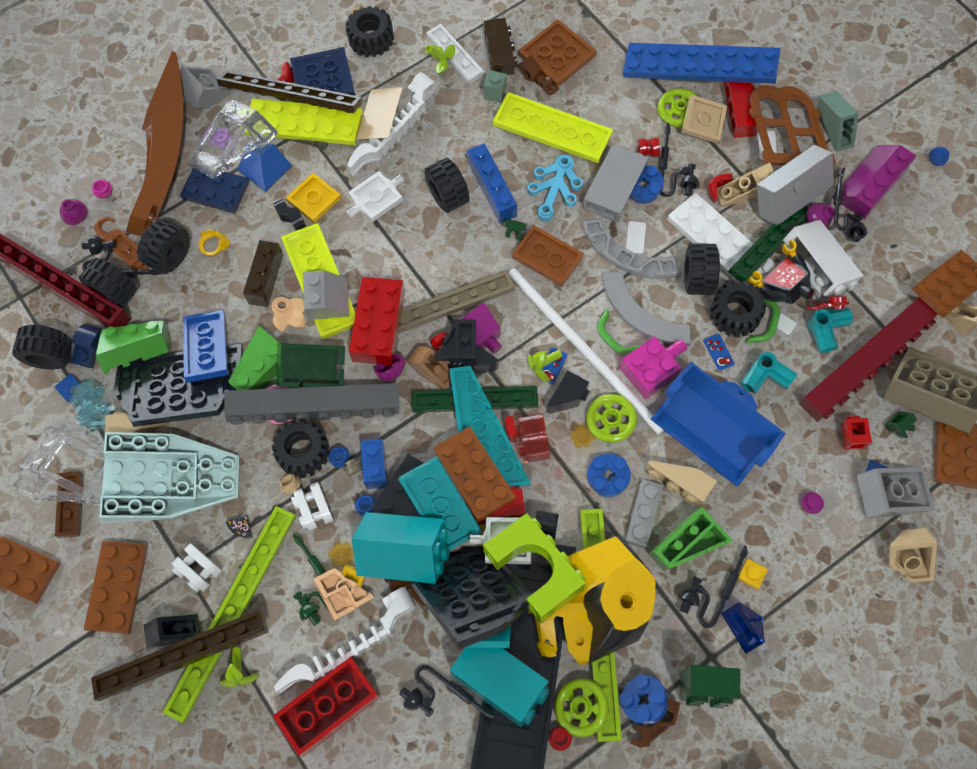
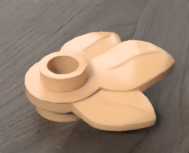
(290, 315)

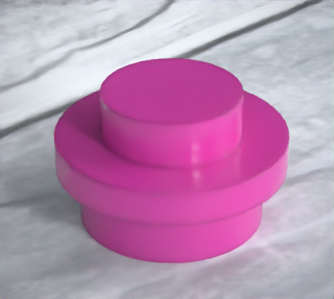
(101, 188)

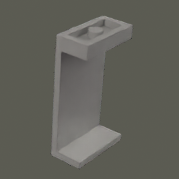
(614, 183)

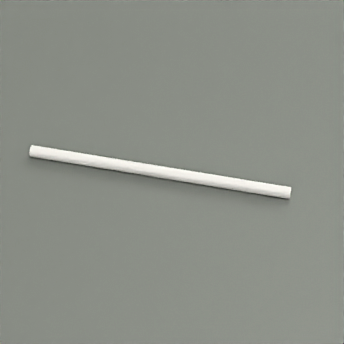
(584, 349)

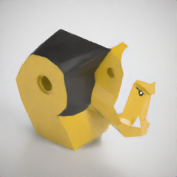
(609, 610)

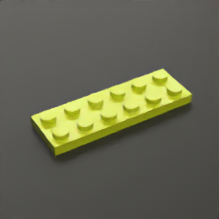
(309, 122)
(552, 127)
(308, 254)

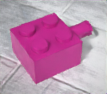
(652, 366)

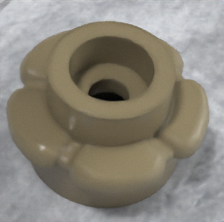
(353, 466)

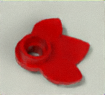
(835, 302)

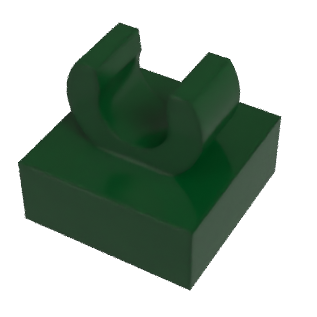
(515, 226)
(901, 422)

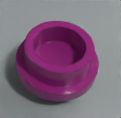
(812, 503)

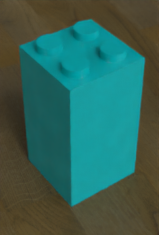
(400, 547)
(501, 682)

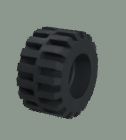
(369, 20)
(447, 185)
(163, 246)
(701, 269)
(108, 281)
(741, 294)
(42, 347)
(292, 434)

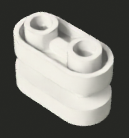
(301, 501)
(197, 581)

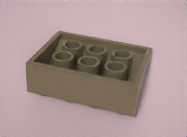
(935, 389)

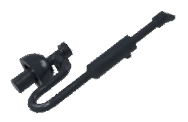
(689, 181)
(855, 230)
(96, 246)
(690, 596)
(414, 699)

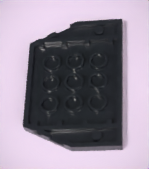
(157, 392)
(473, 597)

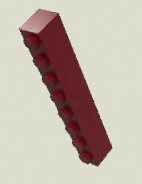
(61, 284)
(869, 358)

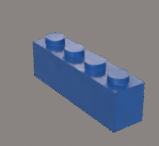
(492, 183)

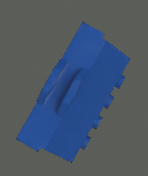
(717, 423)

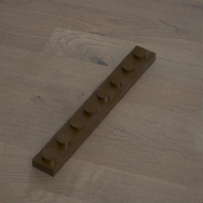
(290, 91)
(179, 655)

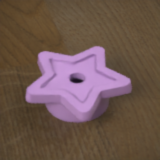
(221, 142)

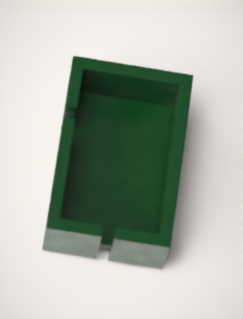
(309, 365)
(709, 685)

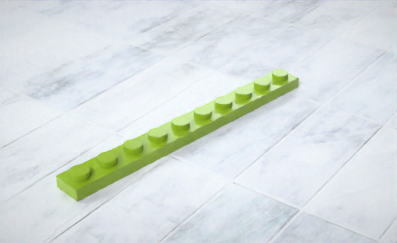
(233, 607)
(604, 668)

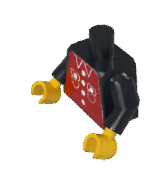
(787, 280)

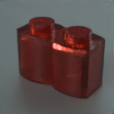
(533, 439)

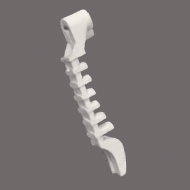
(373, 152)
(397, 605)

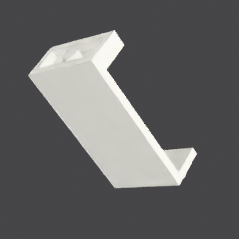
(828, 255)

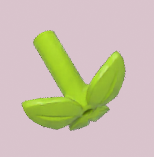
(438, 54)
(540, 360)
(234, 672)

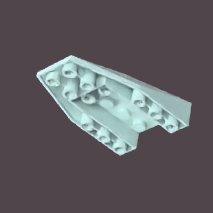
(163, 477)

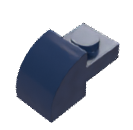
(86, 343)

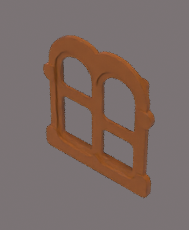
(781, 97)

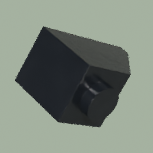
(484, 362)
(568, 393)
(170, 630)

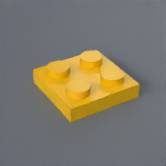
(313, 197)

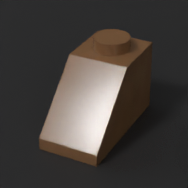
(424, 363)

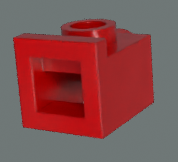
(861, 428)

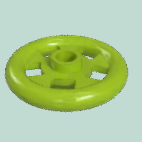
(667, 98)
(607, 401)
(600, 709)

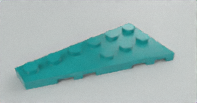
(476, 412)

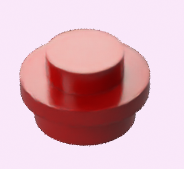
(559, 738)

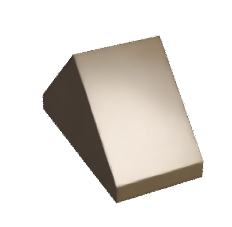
(963, 318)

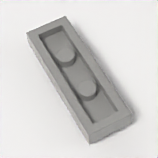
(644, 513)

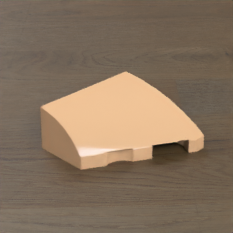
(340, 593)

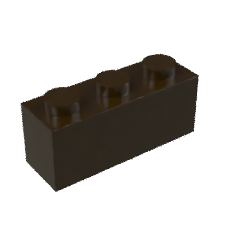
(500, 46)
(263, 273)

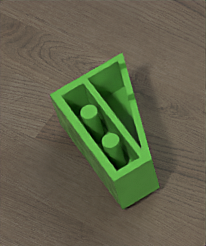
(131, 342)
(257, 363)
(690, 539)

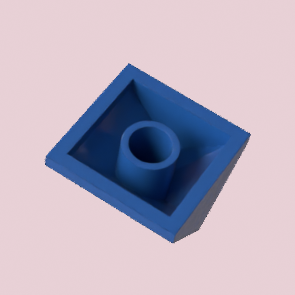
(264, 166)

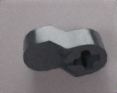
(289, 214)

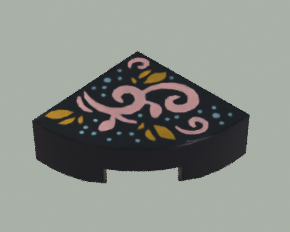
(240, 527)

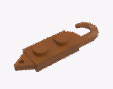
(125, 247)

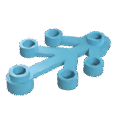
(556, 183)

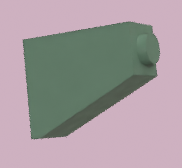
(838, 120)

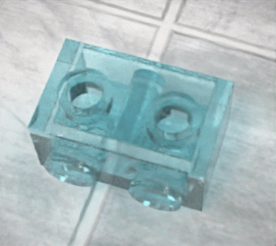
(89, 405)

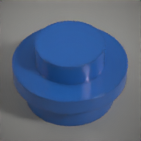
(939, 156)
(339, 456)
(364, 504)

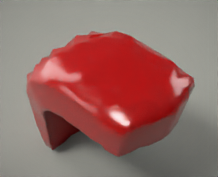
(287, 73)
(716, 182)

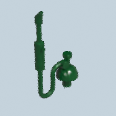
(308, 608)

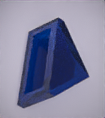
(745, 625)

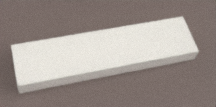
(462, 60)

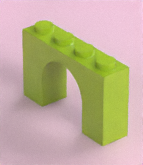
(526, 536)

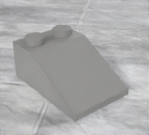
(895, 492)

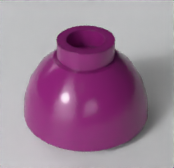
(73, 211)
(821, 212)

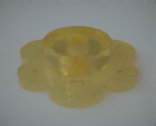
(580, 431)
(345, 549)

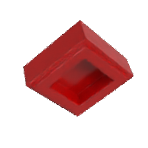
(510, 429)

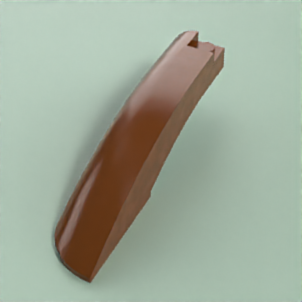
(163, 139)

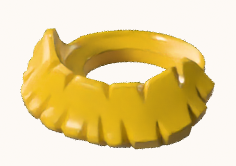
(224, 242)

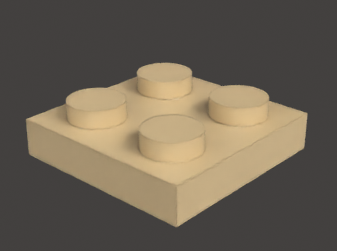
(704, 119)

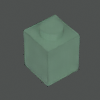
(495, 86)

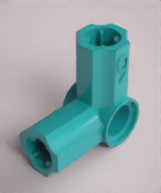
(824, 332)
(776, 372)

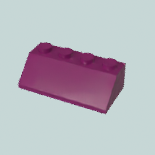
(875, 178)

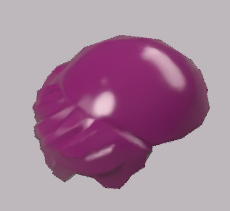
(388, 372)

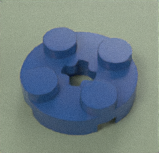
(652, 190)
(617, 466)
(631, 700)

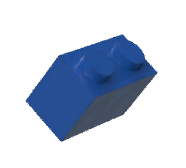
(374, 464)

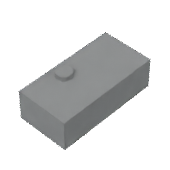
(795, 184)

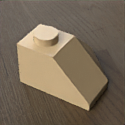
(914, 555)

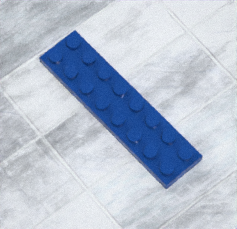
(702, 62)

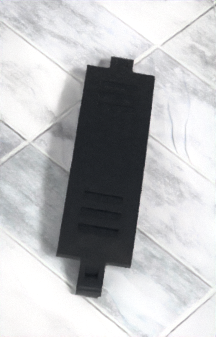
(499, 740)

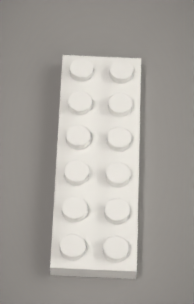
(705, 225)

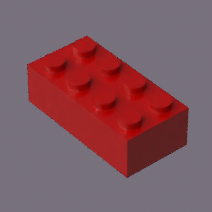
(377, 321)
(326, 707)

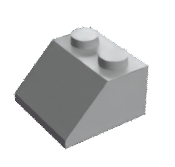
(201, 87)
(325, 295)

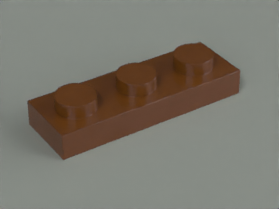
(69, 512)

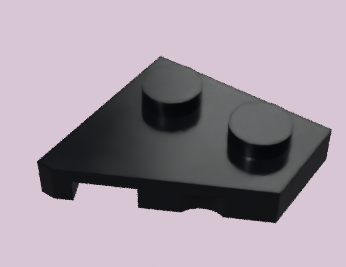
(459, 343)

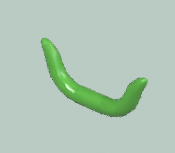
(772, 326)
(609, 339)

